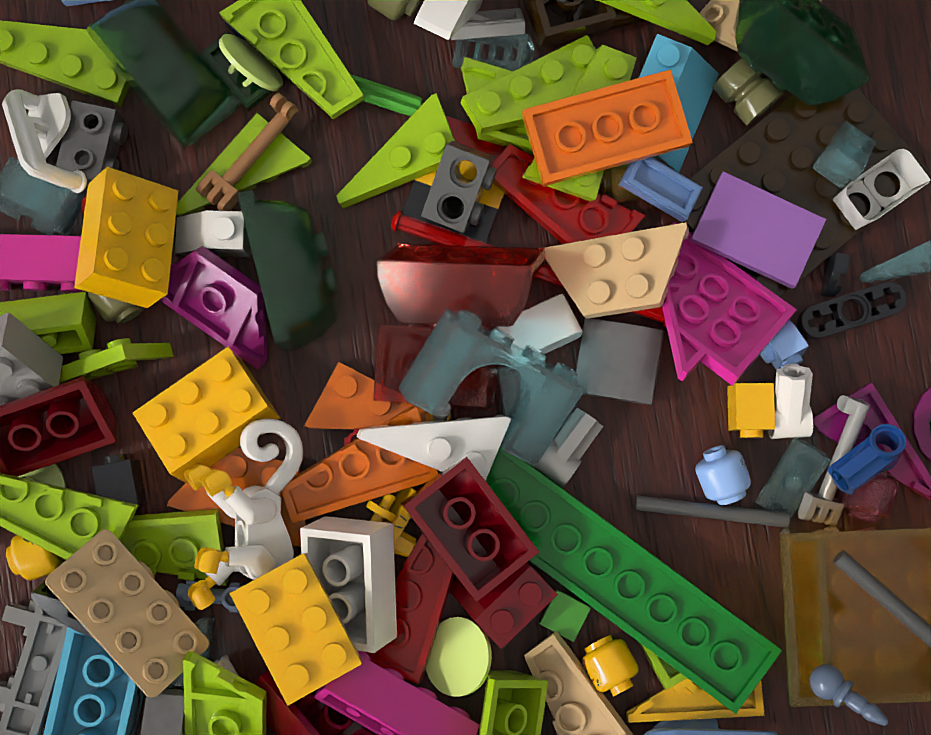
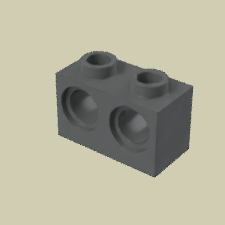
(450, 182)

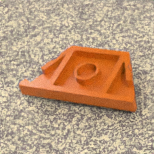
(243, 473)

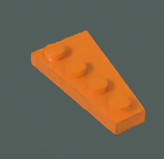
(354, 476)

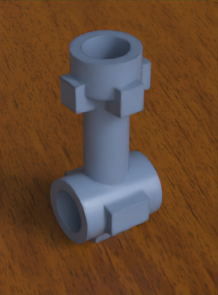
(222, 596)

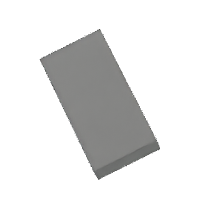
(492, 24)

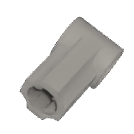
(568, 446)

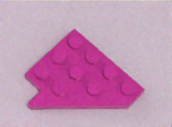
(718, 314)

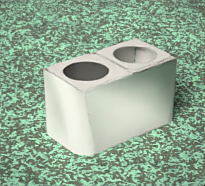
(903, 166)
(545, 326)

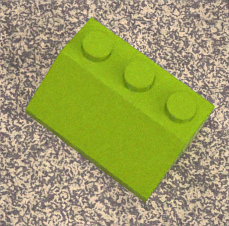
(513, 704)

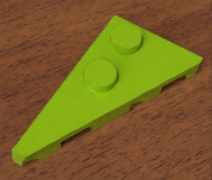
(670, 14)
(275, 160)

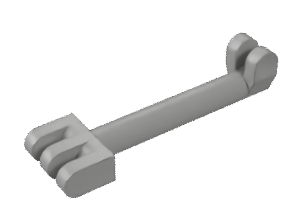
(823, 506)

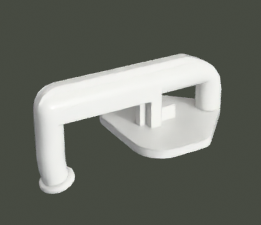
(39, 133)

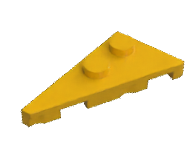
(691, 702)

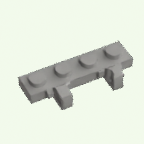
(30, 691)

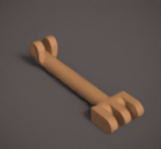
(221, 189)

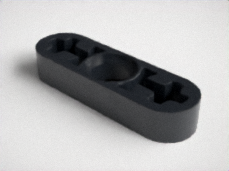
(873, 293)

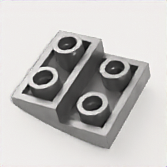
(619, 361)

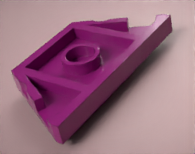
(220, 303)

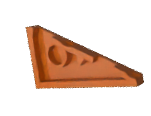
(350, 404)

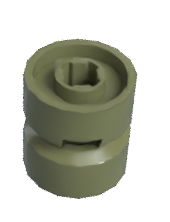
(747, 91)

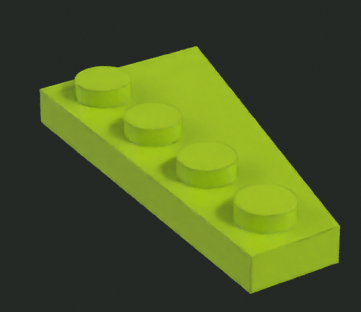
(298, 48)
(605, 69)
(537, 83)
(59, 516)

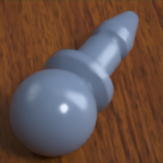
(829, 684)

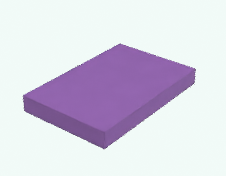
(758, 230)

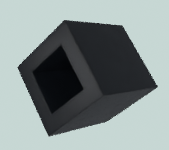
(120, 479)

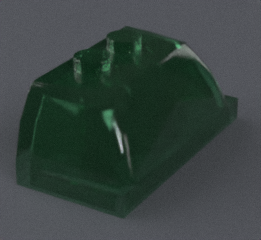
(801, 48)
(164, 69)
(290, 270)

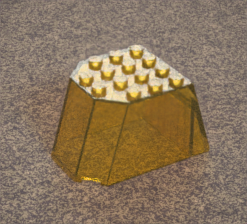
(845, 627)

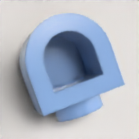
(786, 347)

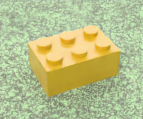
(127, 238)
(204, 413)
(296, 628)

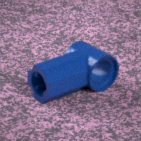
(867, 460)

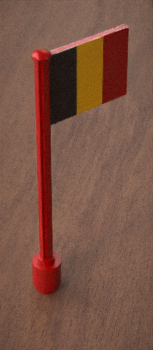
(413, 223)

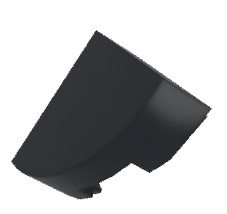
(833, 268)

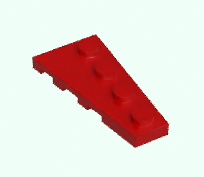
(420, 602)

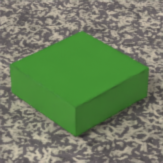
(565, 615)

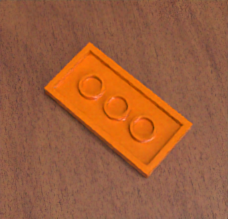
(606, 127)

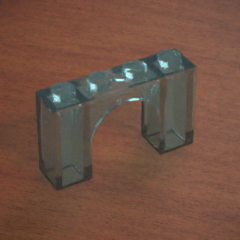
(460, 347)

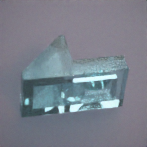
(845, 155)

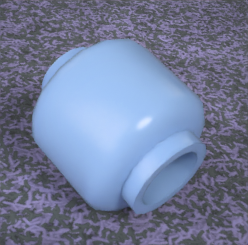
(723, 475)

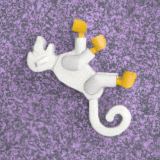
(259, 528)

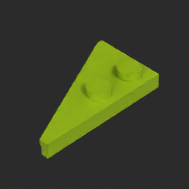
(405, 156)
(118, 357)

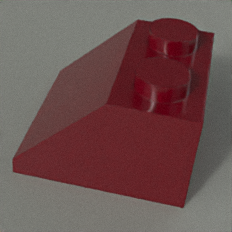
(509, 605)

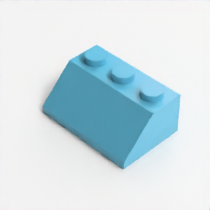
(693, 82)

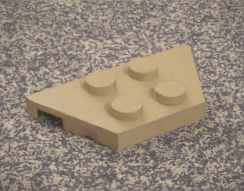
(619, 270)

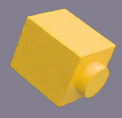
(751, 409)

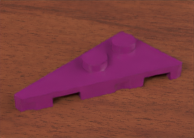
(909, 469)

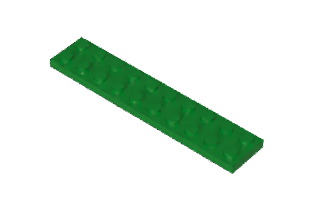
(633, 586)

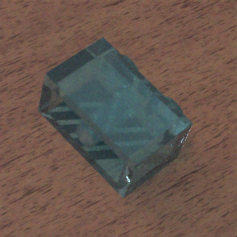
(43, 202)

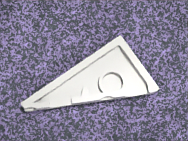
(443, 442)

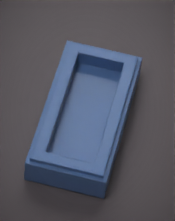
(661, 187)

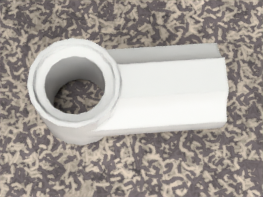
(792, 402)

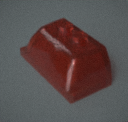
(480, 279)

